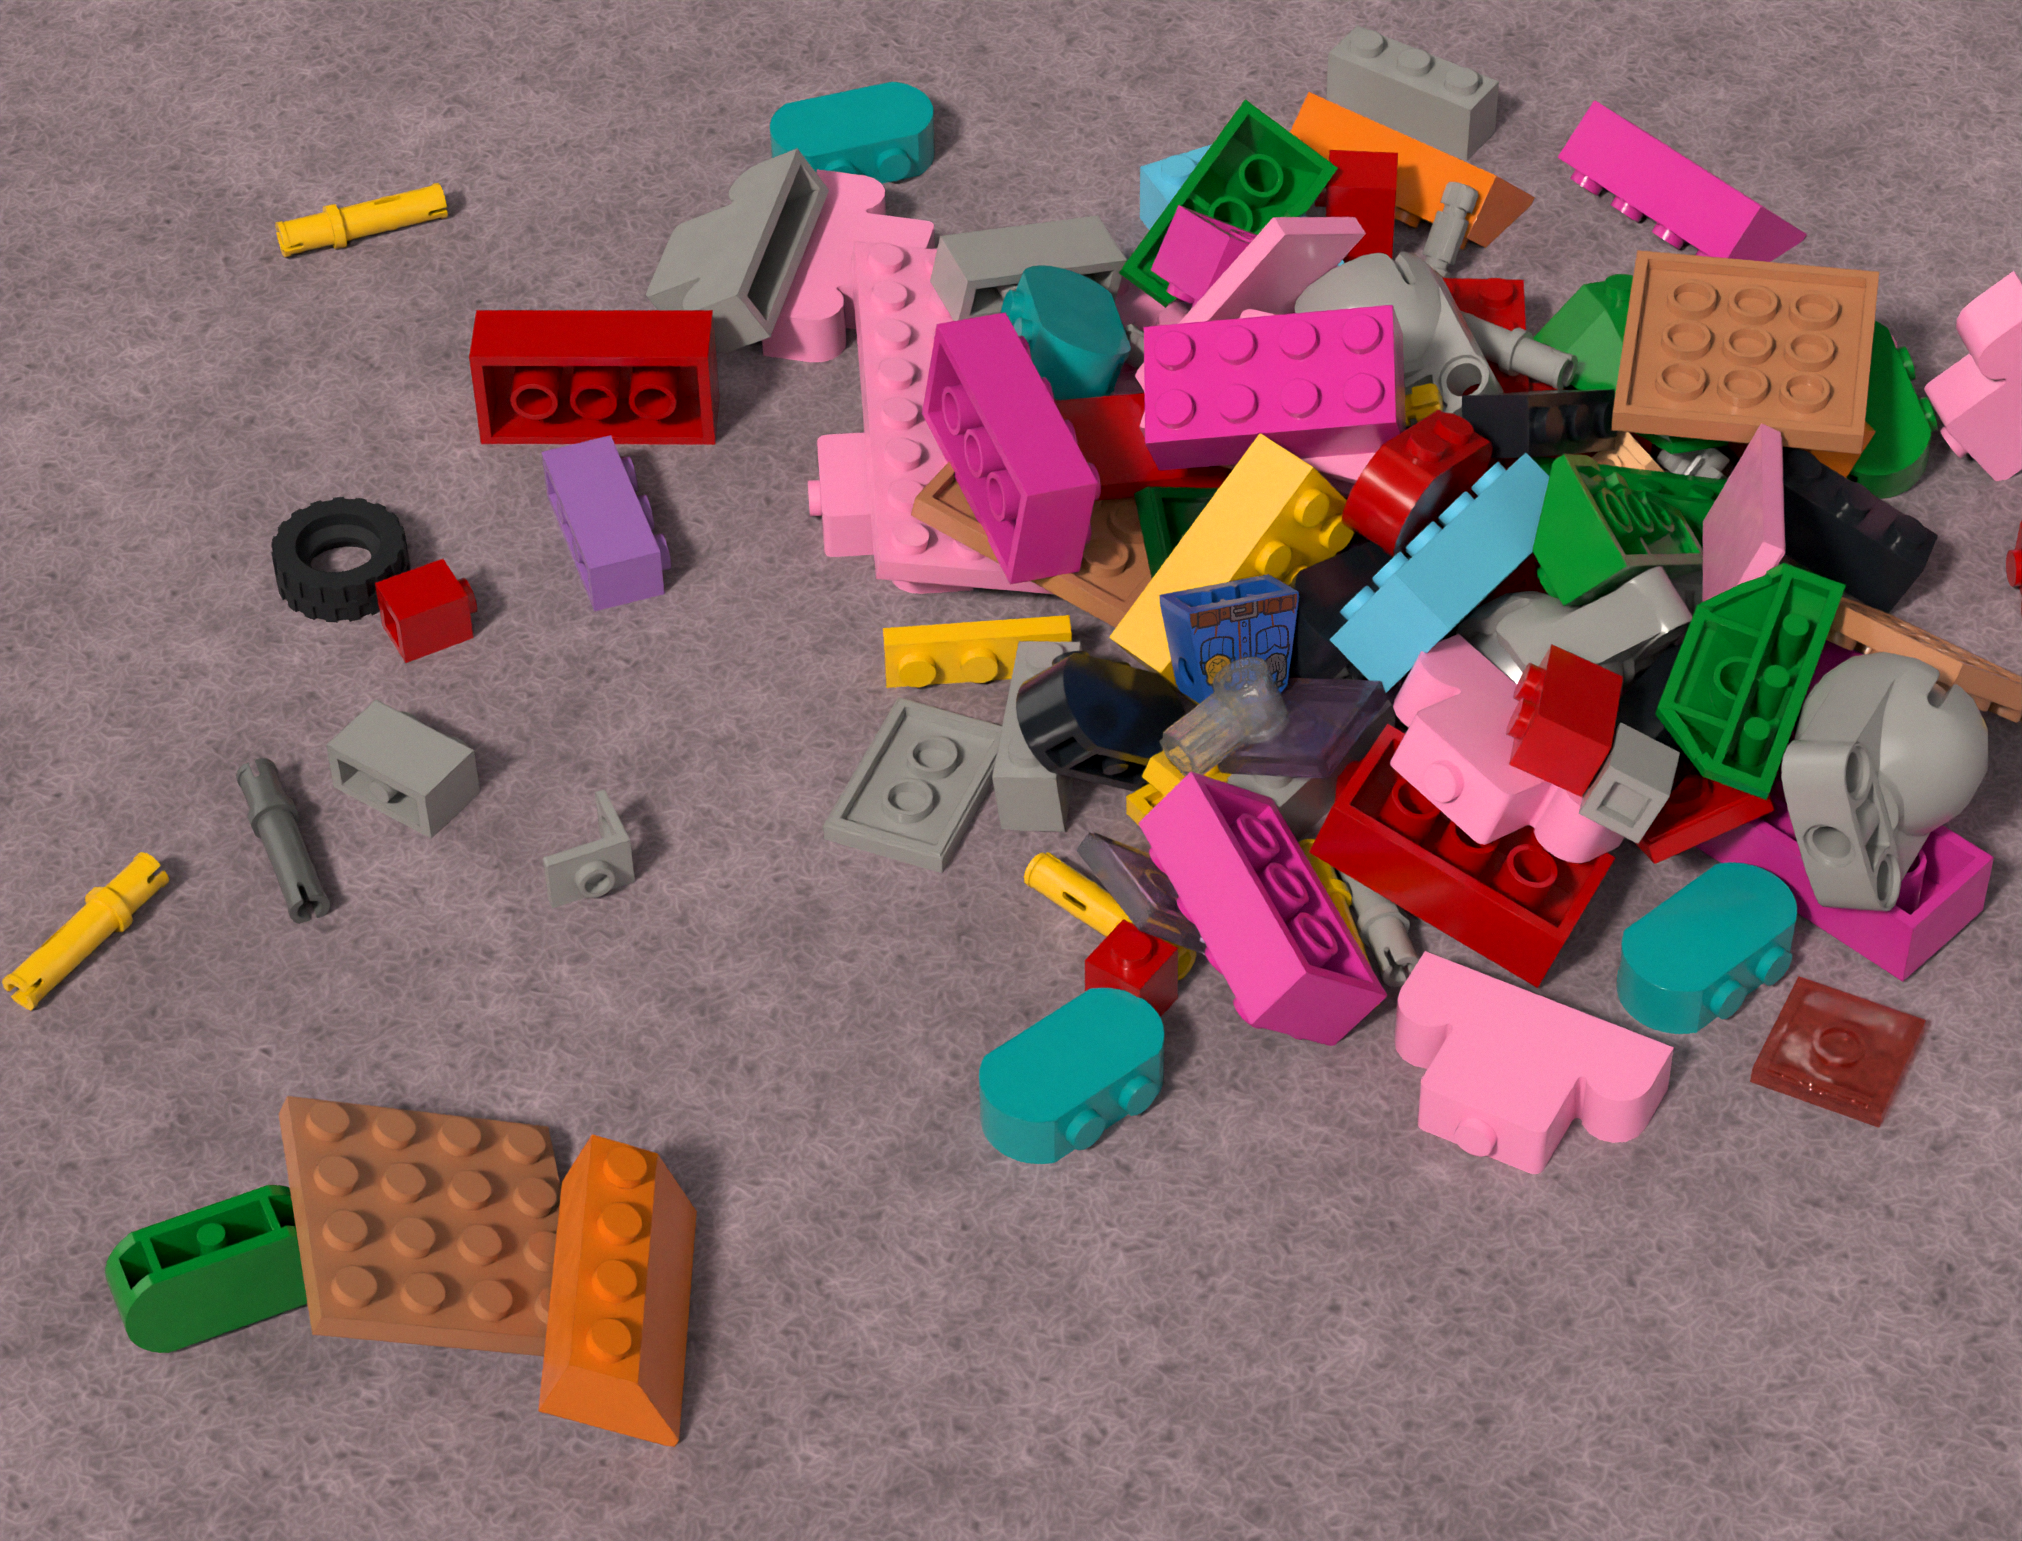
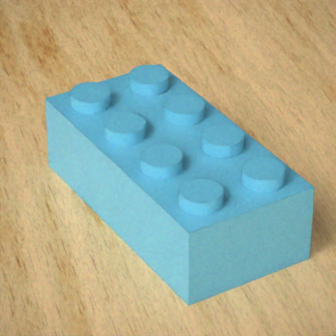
(1447, 573)

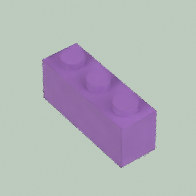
(605, 522)

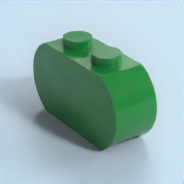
(1901, 422)
(208, 1270)

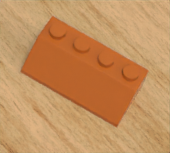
(1420, 169)
(620, 1294)

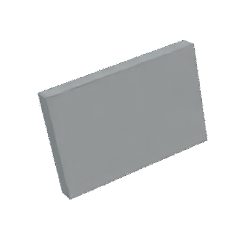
(917, 786)

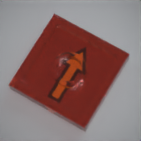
(1838, 1051)

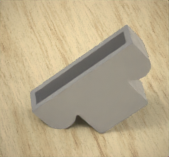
(743, 253)

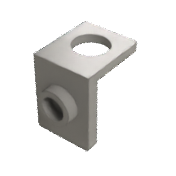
(592, 867)

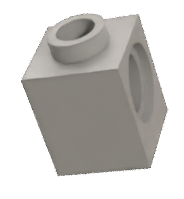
(1630, 784)

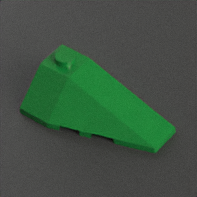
(1242, 179)
(1594, 331)
(1603, 534)

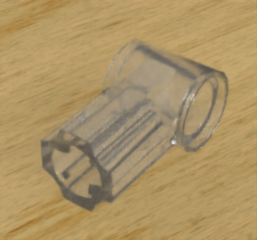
(1239, 712)

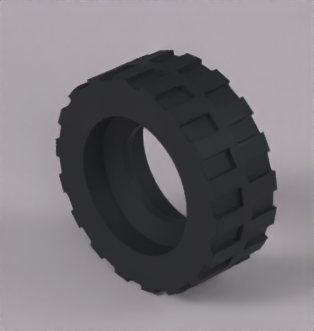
(331, 526)

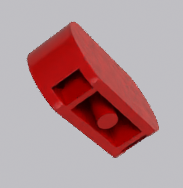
(1415, 480)

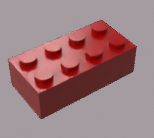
(595, 376)
(1495, 898)

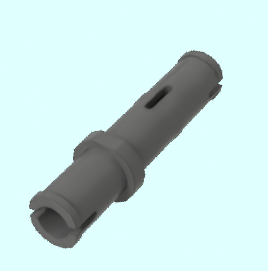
(276, 823)

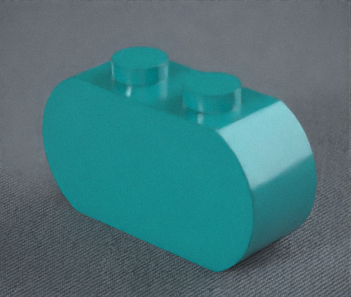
(861, 131)
(1069, 330)
(1707, 948)
(1072, 1076)

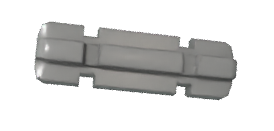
(1449, 227)

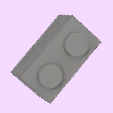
(403, 768)

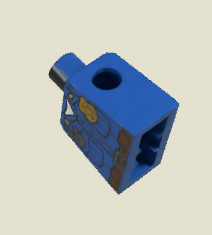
(1228, 623)

